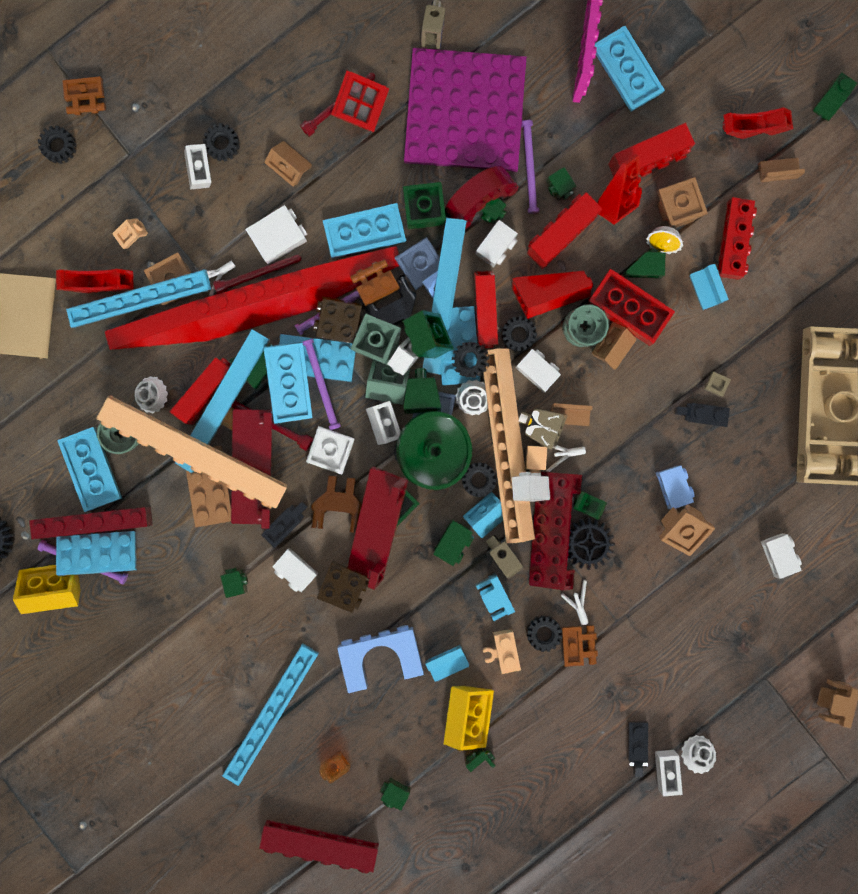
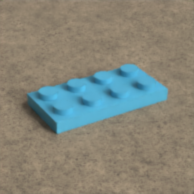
(628, 69)
(364, 231)
(461, 330)
(334, 357)
(288, 382)
(89, 469)
(95, 553)

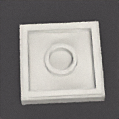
(330, 450)

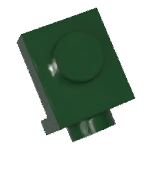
(589, 505)
(474, 759)

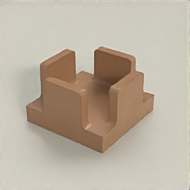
(681, 203)
(168, 269)
(685, 529)
(841, 703)

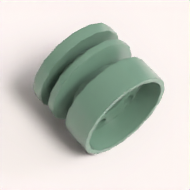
(593, 318)
(115, 443)

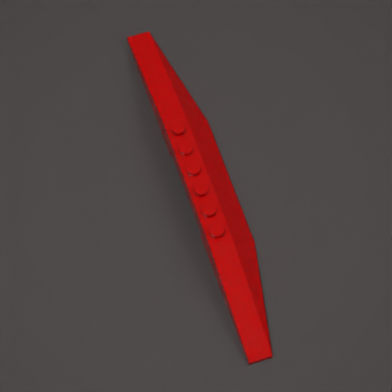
(248, 305)

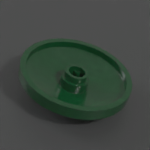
(434, 450)

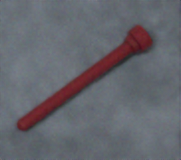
(310, 126)
(222, 286)
(303, 441)

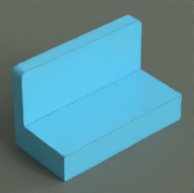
(708, 287)
(485, 515)
(447, 663)

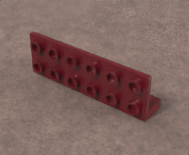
(253, 447)
(377, 525)
(552, 533)

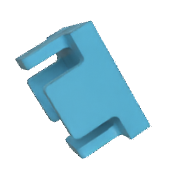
(495, 597)

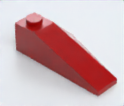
(623, 192)

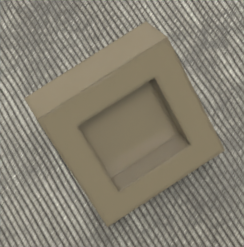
(717, 384)

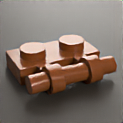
(84, 89)
(378, 287)
(573, 646)

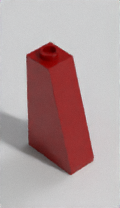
(550, 291)
(485, 308)
(201, 392)

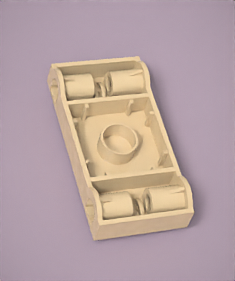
(828, 407)

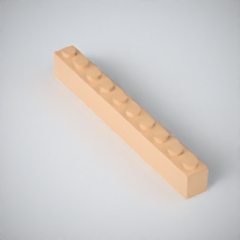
(507, 444)
(191, 451)

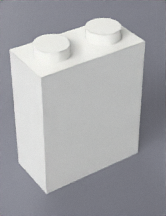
(277, 234)

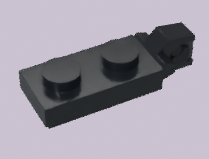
(704, 414)
(284, 524)
(638, 746)

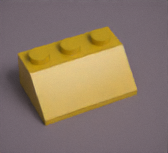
(43, 590)
(468, 717)

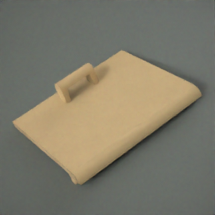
(25, 314)

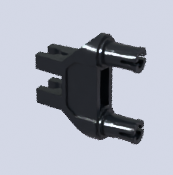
(398, 310)

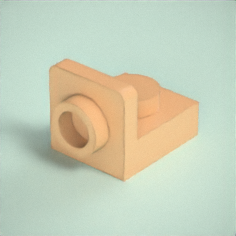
(129, 232)

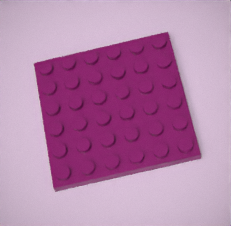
(465, 109)

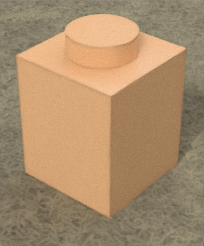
(535, 458)

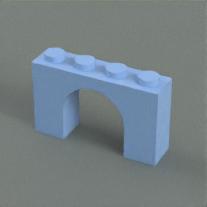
(353, 652)

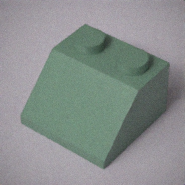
(376, 339)
(386, 384)

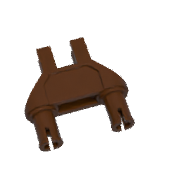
(337, 502)

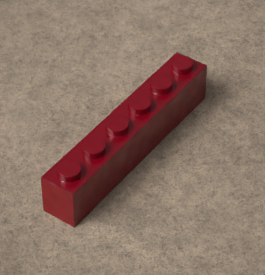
(90, 523)
(319, 846)

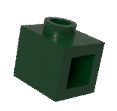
(561, 184)
(493, 211)
(234, 582)
(394, 794)

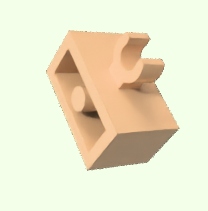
(505, 651)

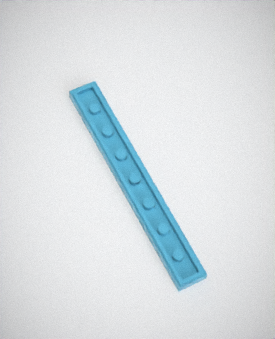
(446, 281)
(139, 298)
(229, 389)
(270, 714)

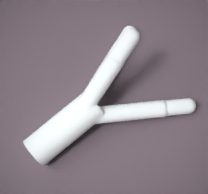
(220, 271)
(566, 453)
(580, 603)

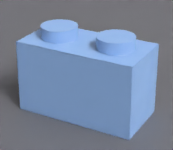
(675, 487)

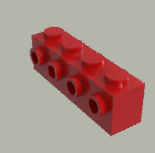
(736, 238)

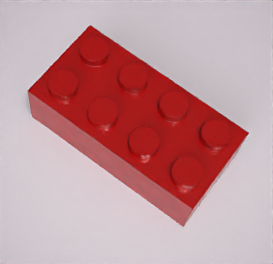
(657, 150)
(566, 228)
(631, 307)

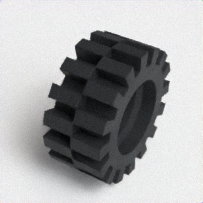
(221, 130)
(49, 136)
(519, 345)
(481, 362)
(490, 480)
(540, 622)

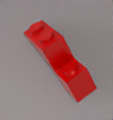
(753, 124)
(94, 281)

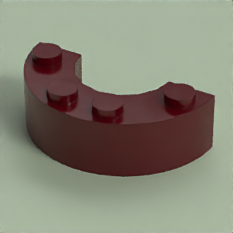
(478, 191)

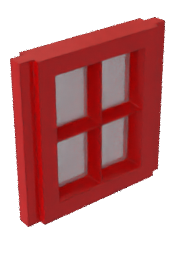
(360, 101)

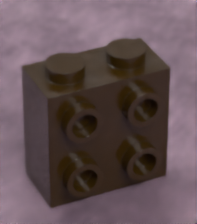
(337, 319)
(343, 587)

